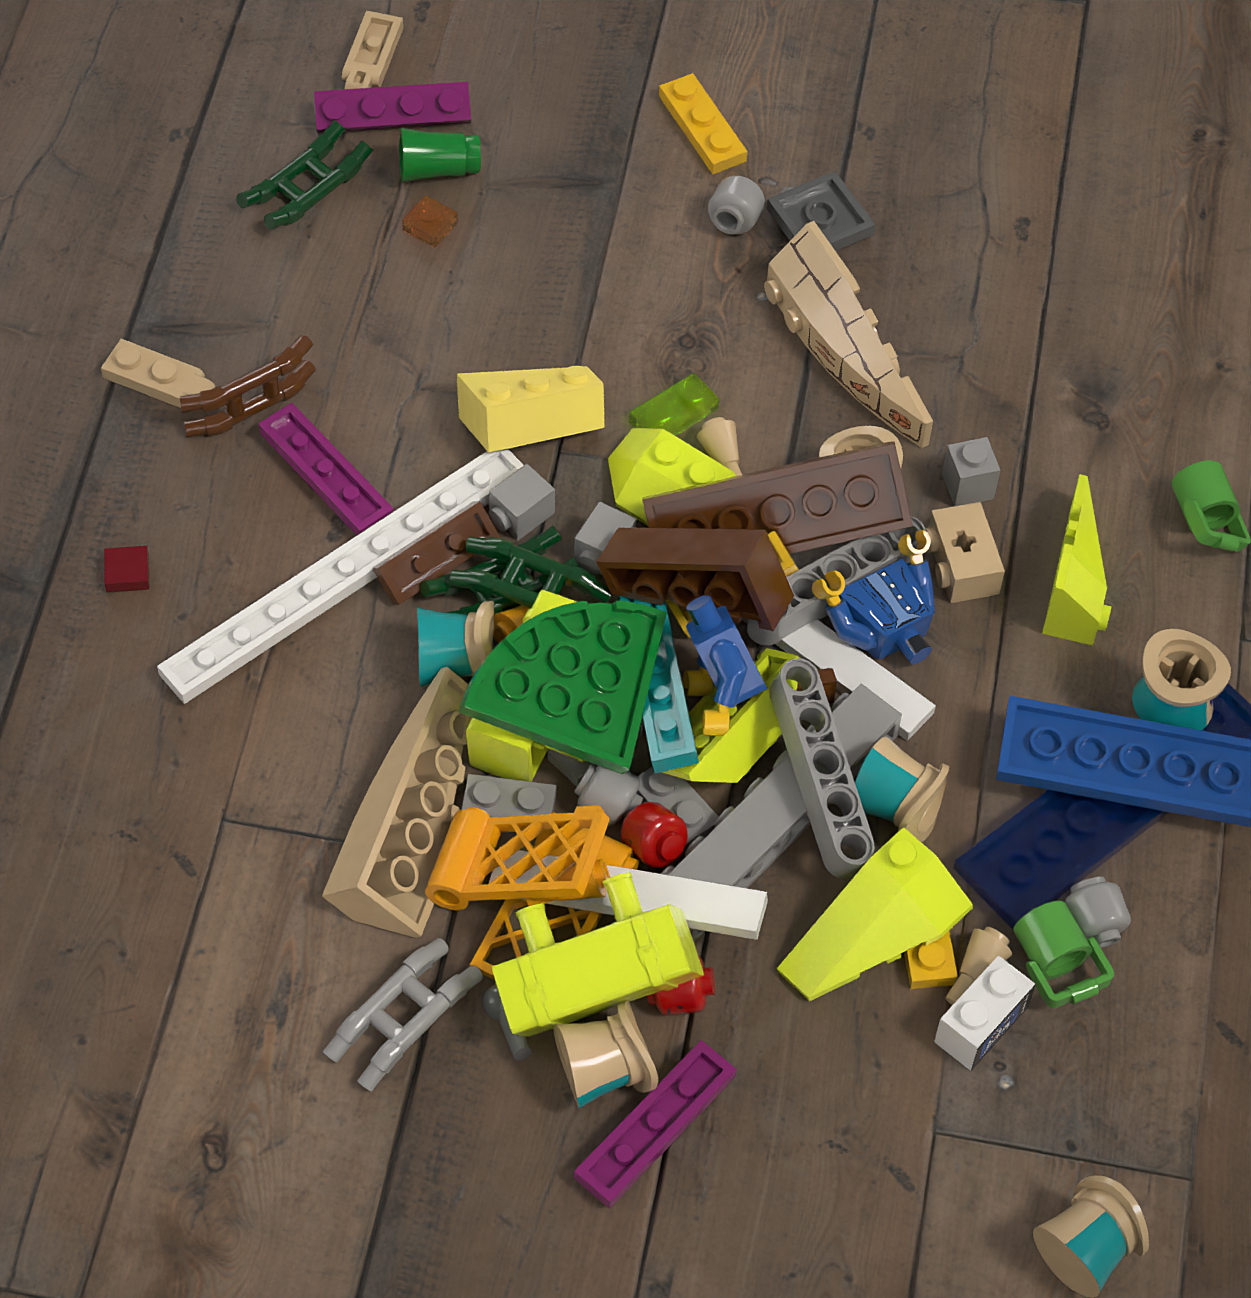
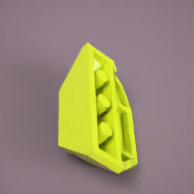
(657, 463)
(750, 732)

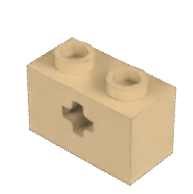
(965, 553)

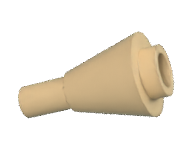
(720, 442)
(980, 953)

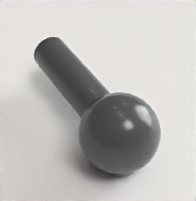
(494, 1008)

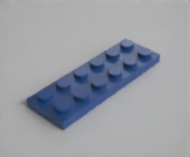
(1126, 760)

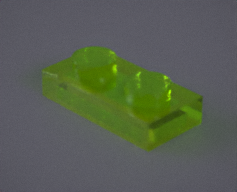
(676, 407)

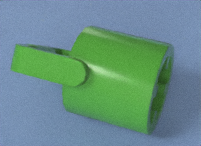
(1210, 505)
(1058, 947)

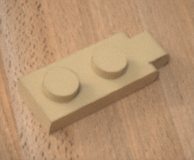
(372, 50)
(153, 373)

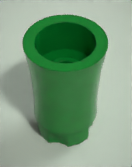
(437, 154)

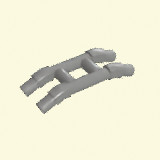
(401, 1037)

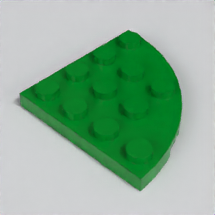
(572, 679)

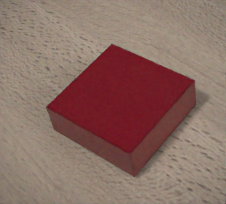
(126, 568)

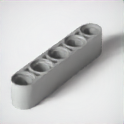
(852, 560)
(819, 788)

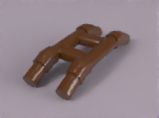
(231, 393)

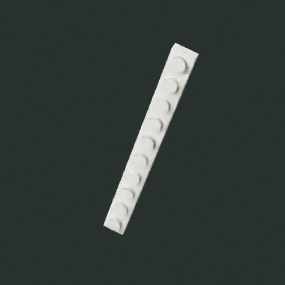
(328, 579)

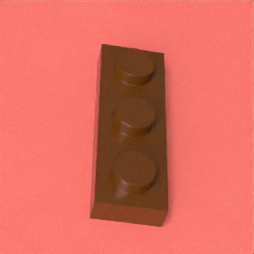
(433, 553)

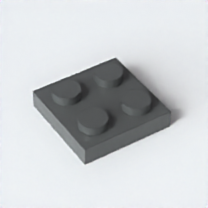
(826, 203)

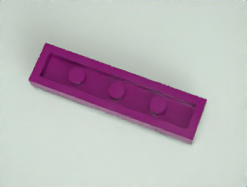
(393, 106)
(324, 469)
(655, 1124)

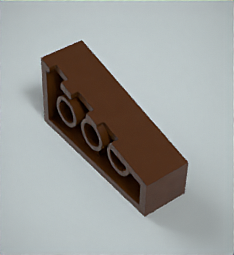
(684, 564)

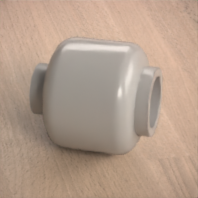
(736, 205)
(610, 790)
(1099, 910)

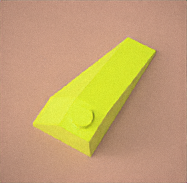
(1080, 583)
(886, 909)

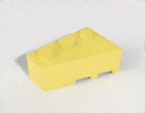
(529, 405)

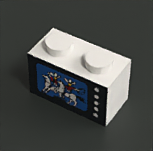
(984, 1013)

